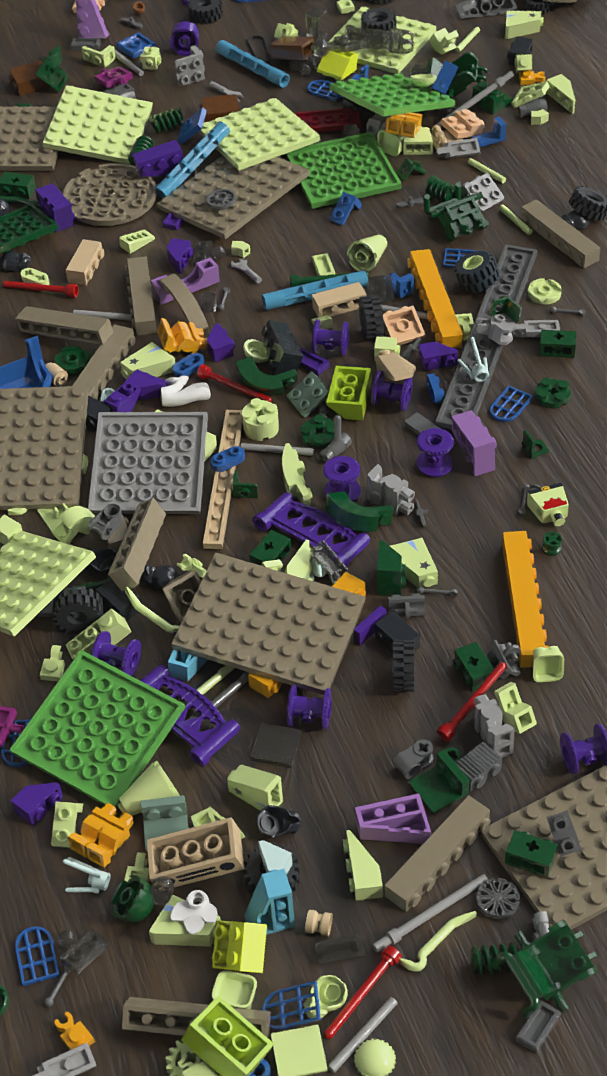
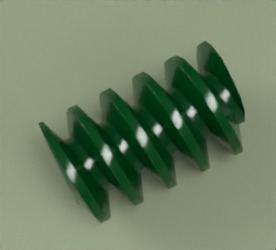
(167, 119)
(141, 143)
(439, 189)
(483, 959)

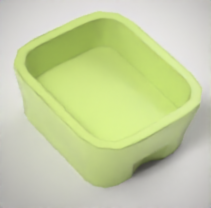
(390, 143)
(547, 664)
(235, 989)

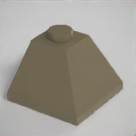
(181, 592)

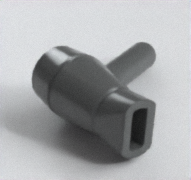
(535, 105)
(338, 444)

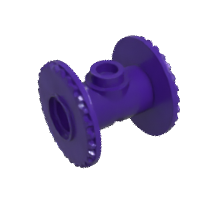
(330, 339)
(391, 391)
(435, 447)
(341, 474)
(117, 656)
(308, 708)
(584, 750)

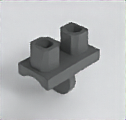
(407, 605)
(507, 654)
(564, 833)

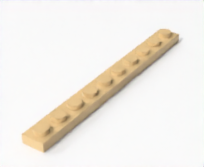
(222, 484)

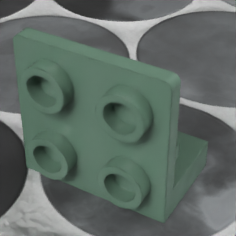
(308, 394)
(164, 816)

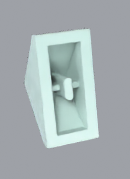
(274, 857)

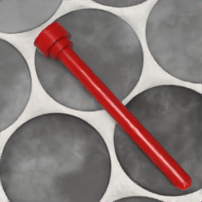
(70, 290)
(204, 372)
(447, 730)
(389, 957)

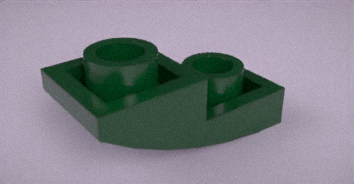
(55, 55)

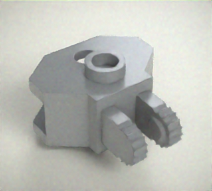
(496, 327)

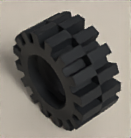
(537, 5)

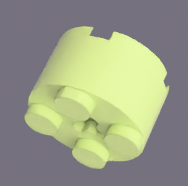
(260, 420)

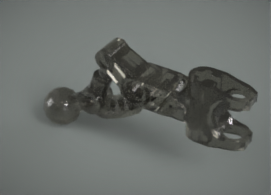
(359, 39)

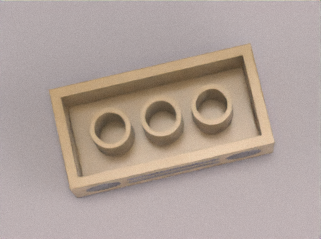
(196, 853)

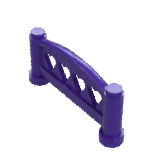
(277, 515)
(205, 742)

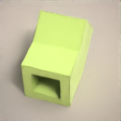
(539, 117)
(240, 248)

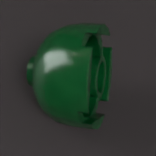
(132, 900)

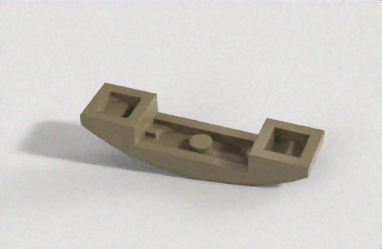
(185, 300)

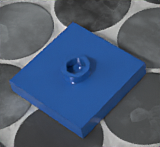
(135, 45)
(192, 125)

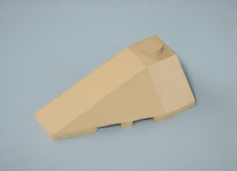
(394, 365)

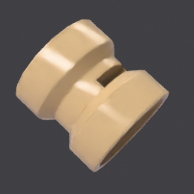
(318, 922)

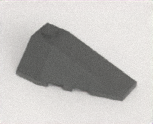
(484, 8)

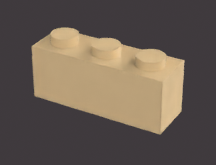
(84, 262)
(337, 300)

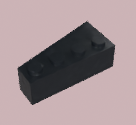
(280, 347)

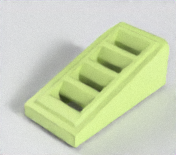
(135, 240)

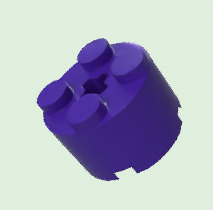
(179, 32)

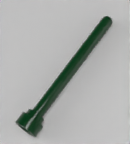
(298, 280)

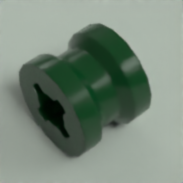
(552, 543)

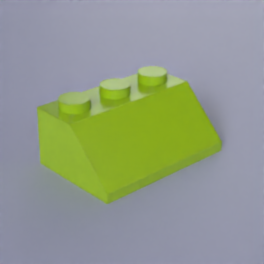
(350, 391)
(226, 1040)

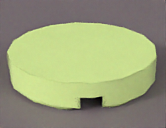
(544, 291)

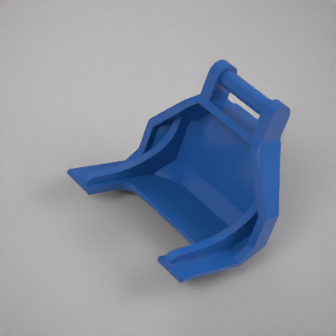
(28, 371)

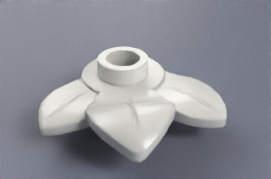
(194, 915)

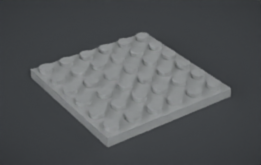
(149, 458)

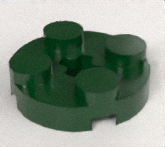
(80, 358)
(548, 386)
(315, 424)

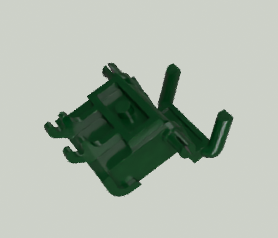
(467, 72)
(457, 215)
(548, 965)

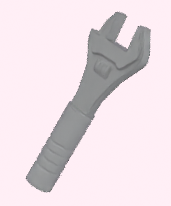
(224, 90)
(242, 265)

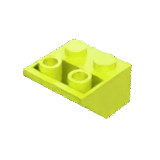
(338, 64)
(239, 946)

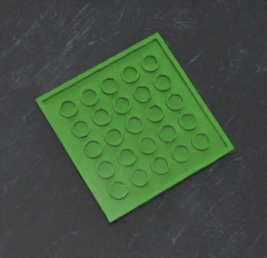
(391, 95)
(344, 165)
(97, 729)

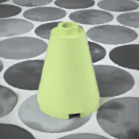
(366, 252)
(150, 785)

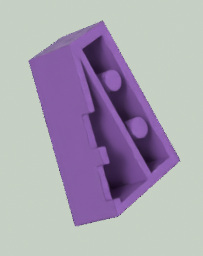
(89, 20)
(476, 441)
(394, 821)

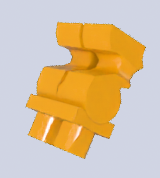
(405, 123)
(181, 336)
(101, 834)

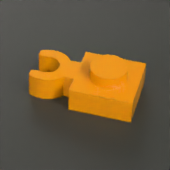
(530, 77)
(73, 1034)

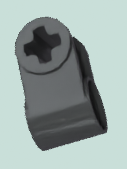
(107, 521)
(413, 759)

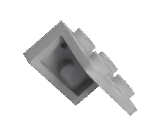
(190, 68)
(486, 185)

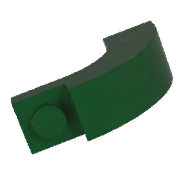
(263, 383)
(355, 516)

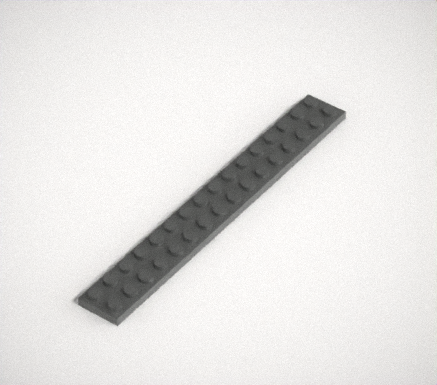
(463, 392)

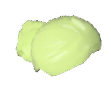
(331, 994)

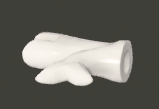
(175, 396)

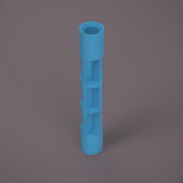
(257, 66)
(192, 160)
(304, 292)

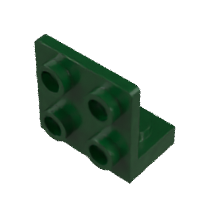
(52, 75)
(441, 784)

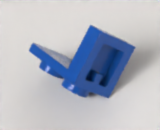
(445, 77)
(495, 136)
(344, 206)
(404, 285)

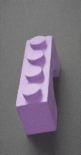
(203, 275)

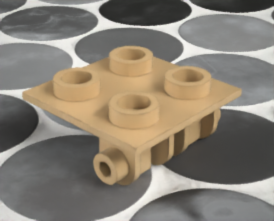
(441, 138)

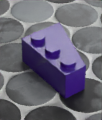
(158, 160)
(55, 206)

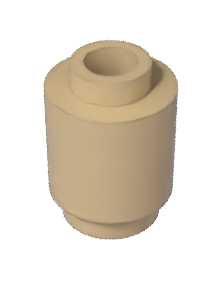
(58, 375)

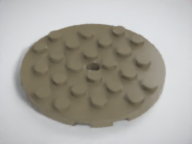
(128, 197)

